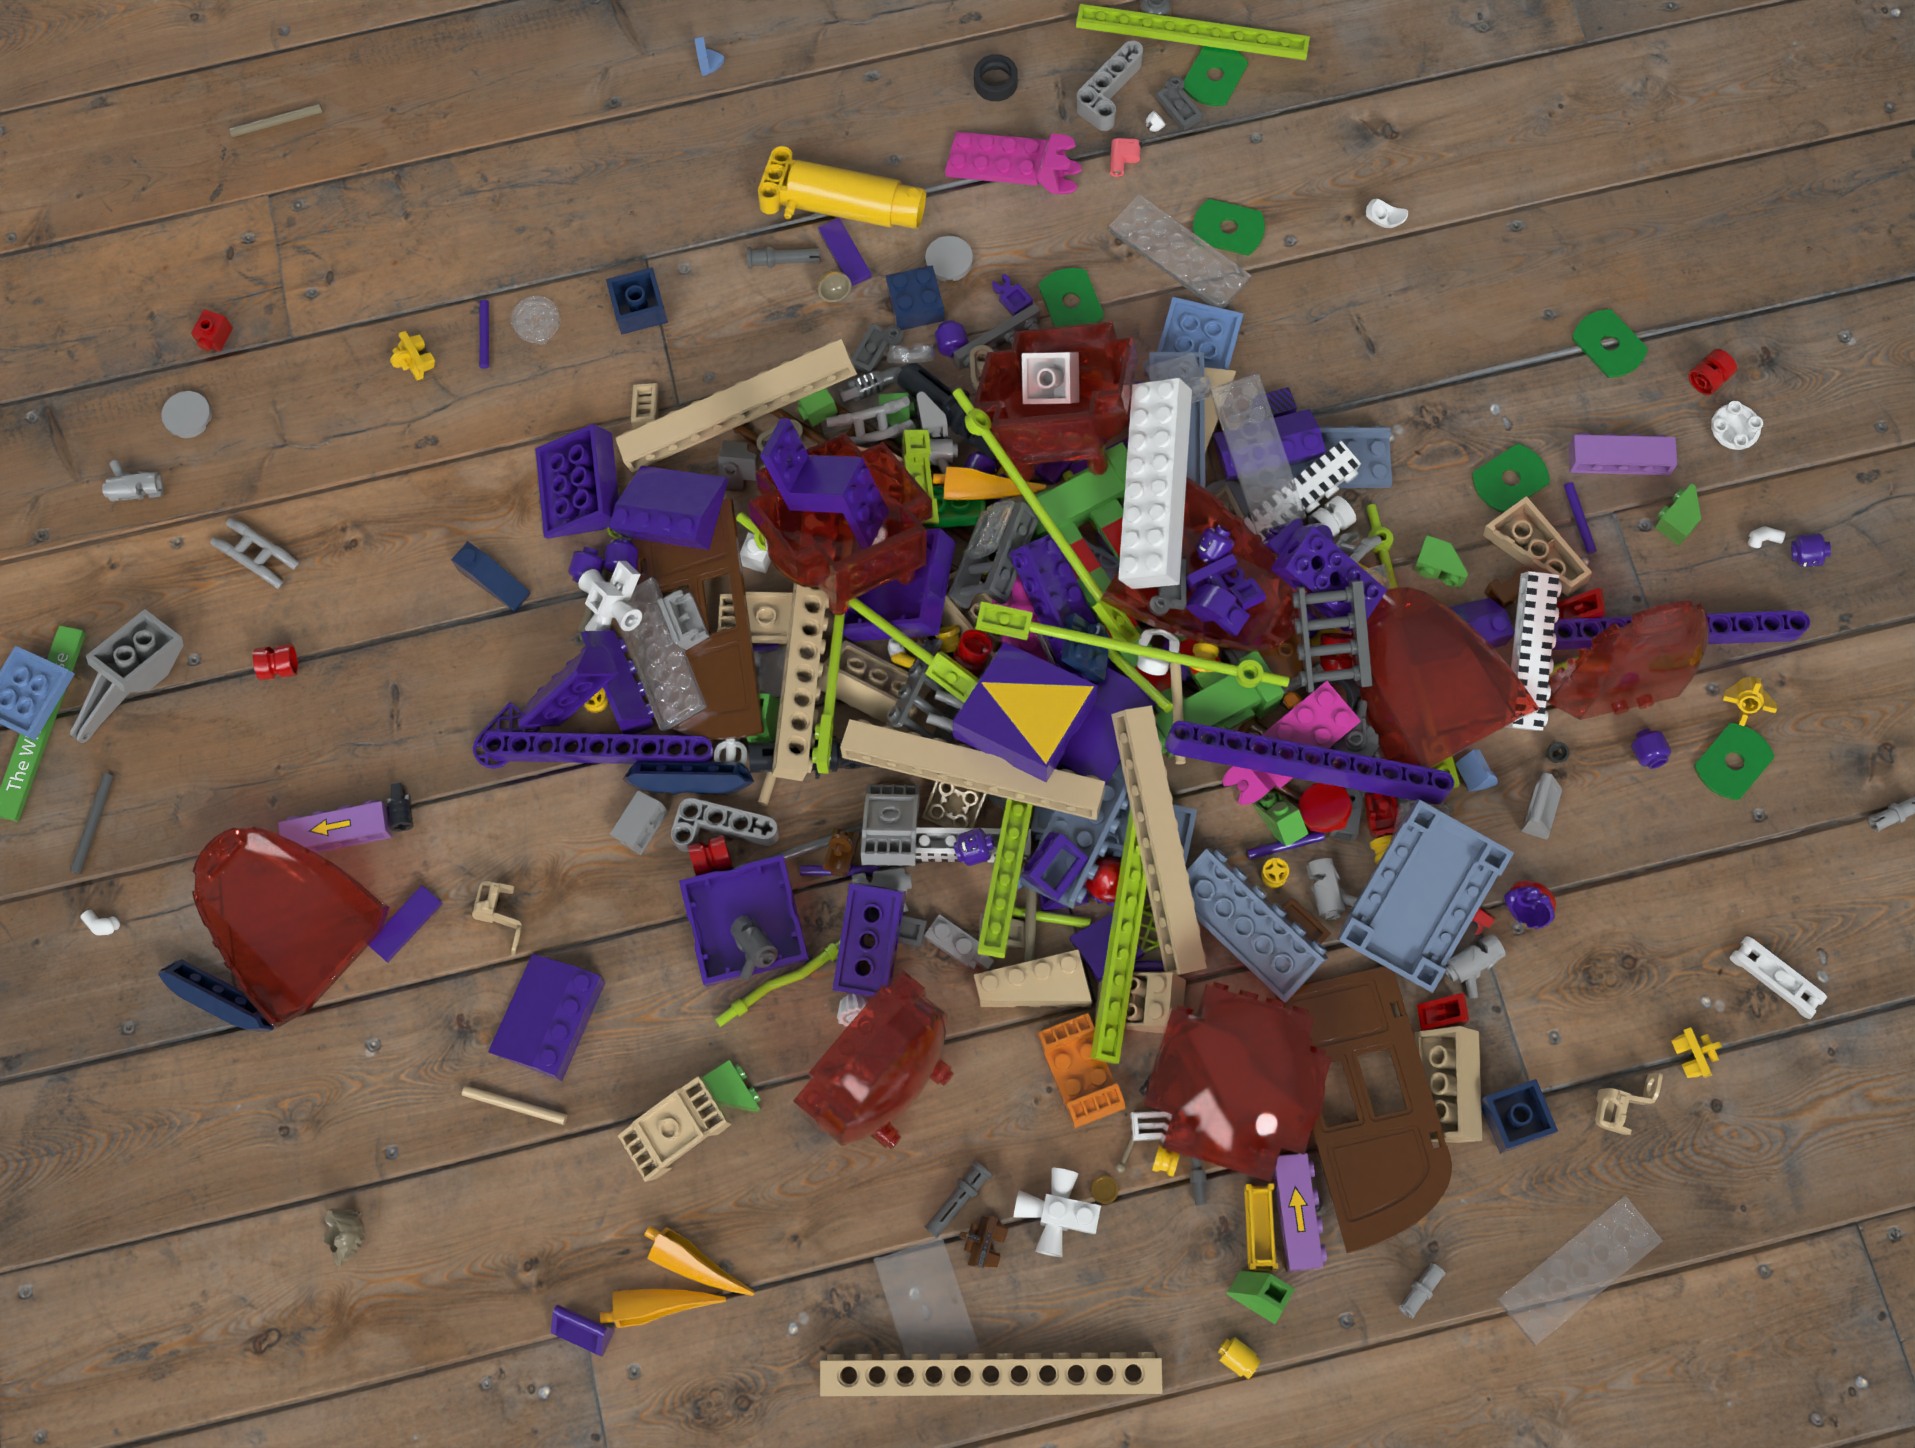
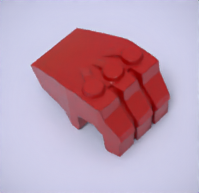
(1380, 814)

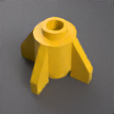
(1749, 697)

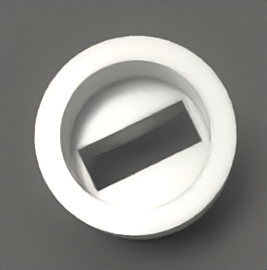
(1156, 122)

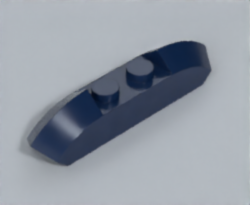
(689, 777)
(213, 996)

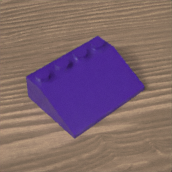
(577, 482)
(670, 507)
(547, 1016)

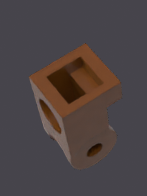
(1508, 591)

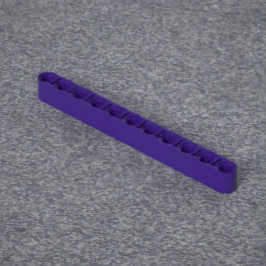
(1727, 622)
(1308, 762)

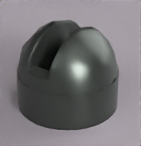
(1560, 757)

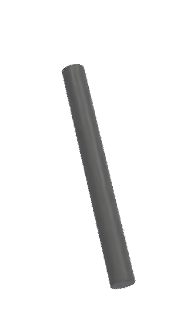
(91, 824)

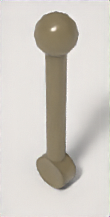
(1120, 1167)

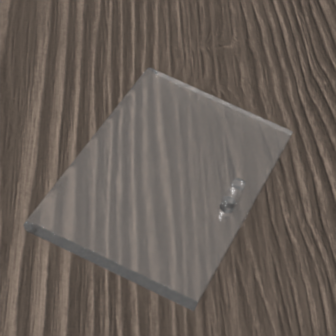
(920, 1297)

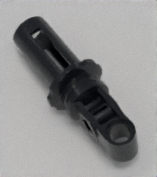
(917, 379)
(762, 755)

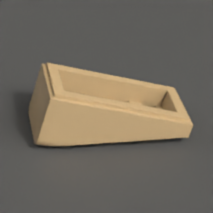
(637, 419)

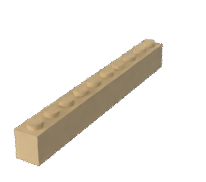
(736, 405)
(970, 769)
(1159, 840)

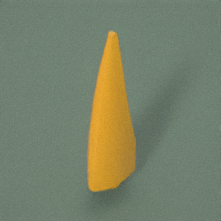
(976, 485)
(685, 1259)
(645, 1305)

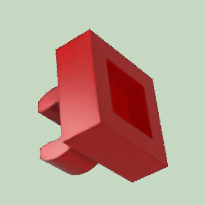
(1483, 919)

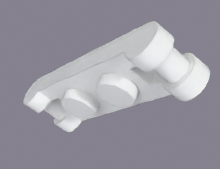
(1778, 977)

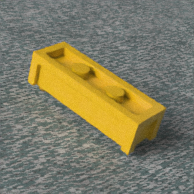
(1260, 1228)

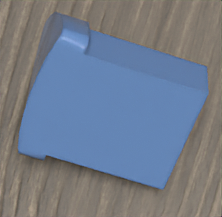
(708, 59)
(1476, 771)

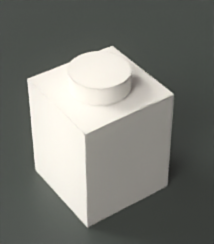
(753, 557)

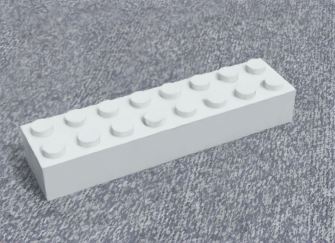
(1155, 484)

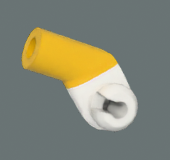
(898, 654)

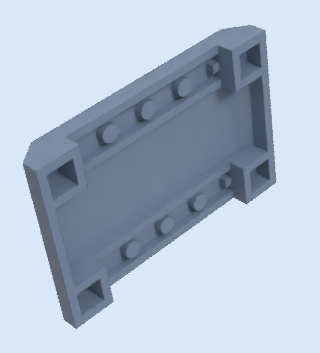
(1423, 894)

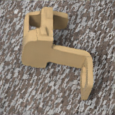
(486, 909)
(1609, 1097)

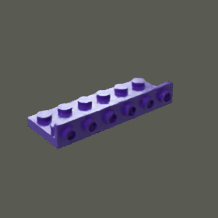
(1052, 590)

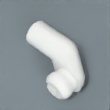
(1765, 533)
(100, 926)

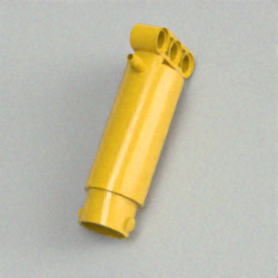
(837, 193)

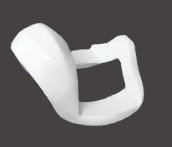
(1152, 665)

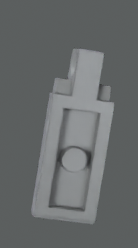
(957, 944)

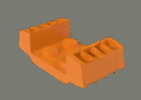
(1081, 1081)

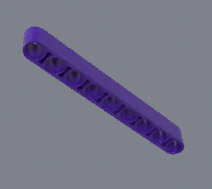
(587, 742)

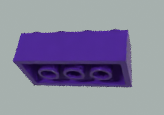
(1299, 437)
(1488, 620)
(569, 688)
(623, 691)

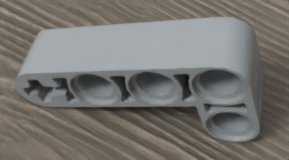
(1127, 62)
(726, 827)

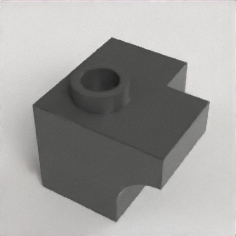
(737, 464)

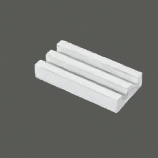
(1135, 1127)

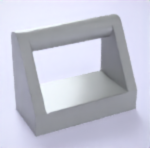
(931, 417)
(1542, 806)

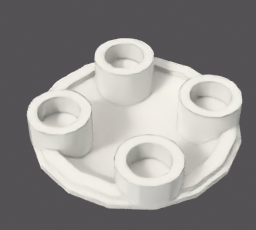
(1736, 426)

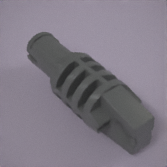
(869, 384)

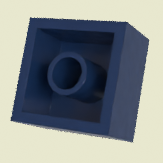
(915, 298)
(637, 301)
(1518, 1116)

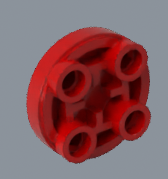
(1325, 807)

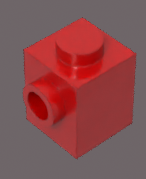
(211, 331)

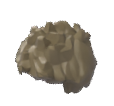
(343, 1233)

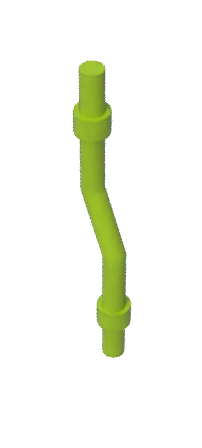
(740, 1006)

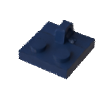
(1083, 657)

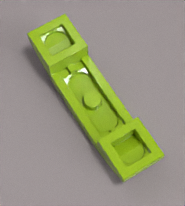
(916, 461)

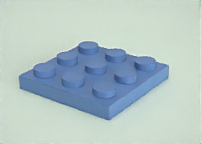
(1201, 329)
(30, 691)

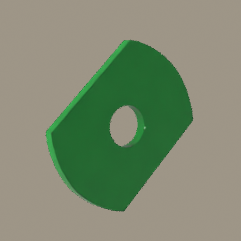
(1218, 92)
(1248, 221)
(1066, 282)
(1607, 324)
(1519, 459)
(1741, 741)

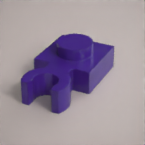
(1012, 298)
(1246, 591)

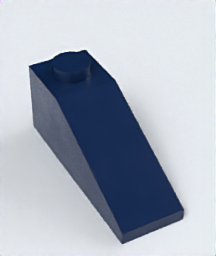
(490, 576)

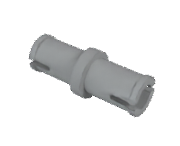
(1894, 814)
(1421, 1290)

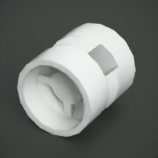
(1336, 515)

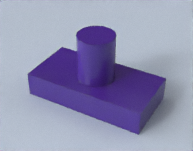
(1212, 574)

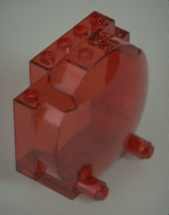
(1060, 430)
(821, 547)
(877, 1066)
(1238, 1081)

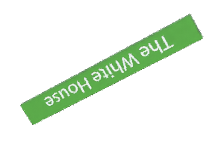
(28, 752)

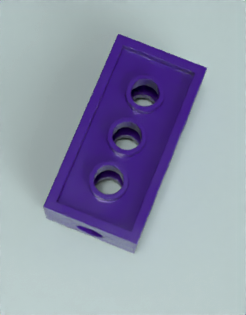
(1323, 567)
(852, 947)

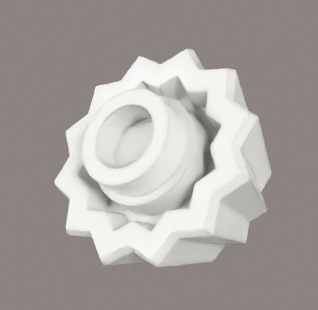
(850, 1007)

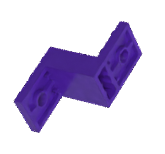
(824, 483)

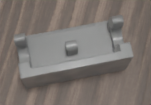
(683, 619)
(639, 822)

